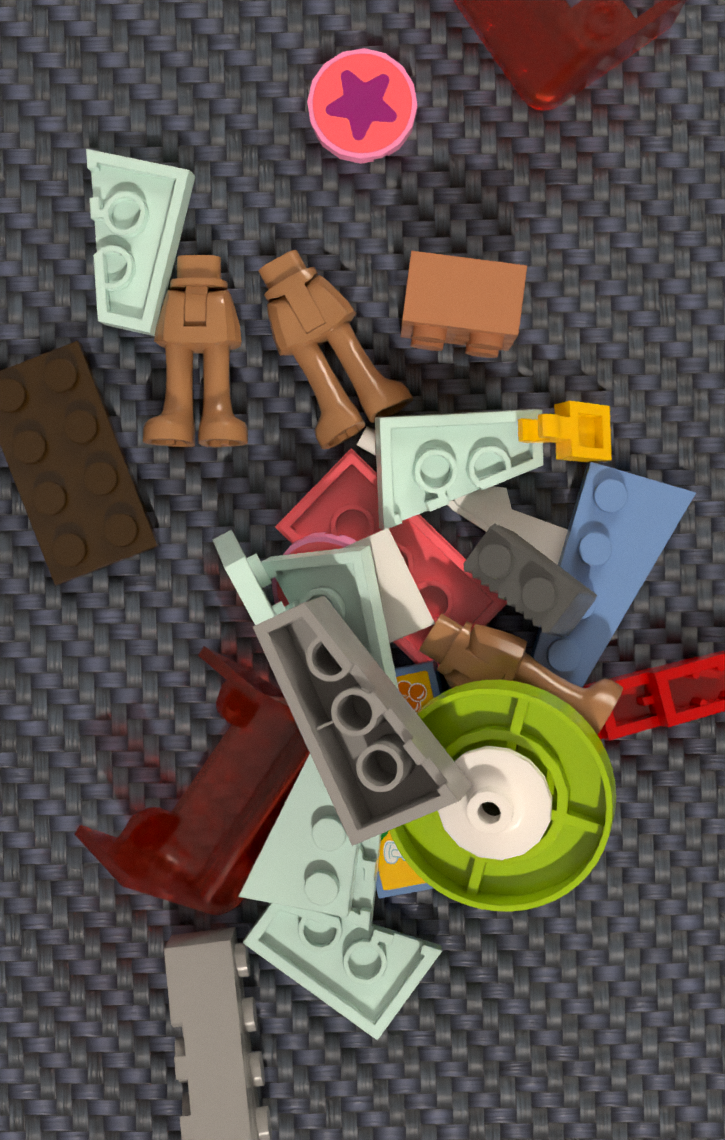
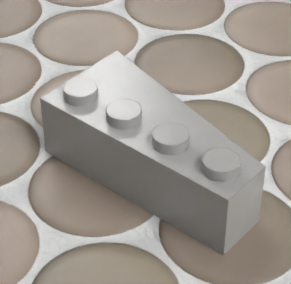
(356, 724)
(215, 1046)

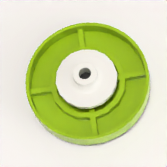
(535, 802)

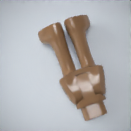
(308, 313)
(199, 320)
(501, 655)

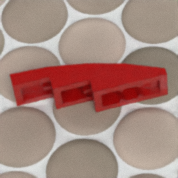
(667, 695)

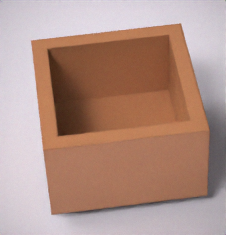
(462, 303)

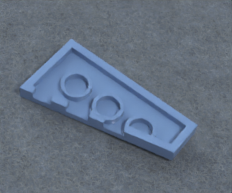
(610, 549)

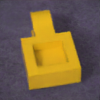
(577, 428)

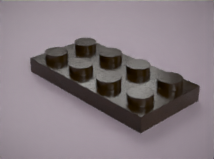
(70, 465)

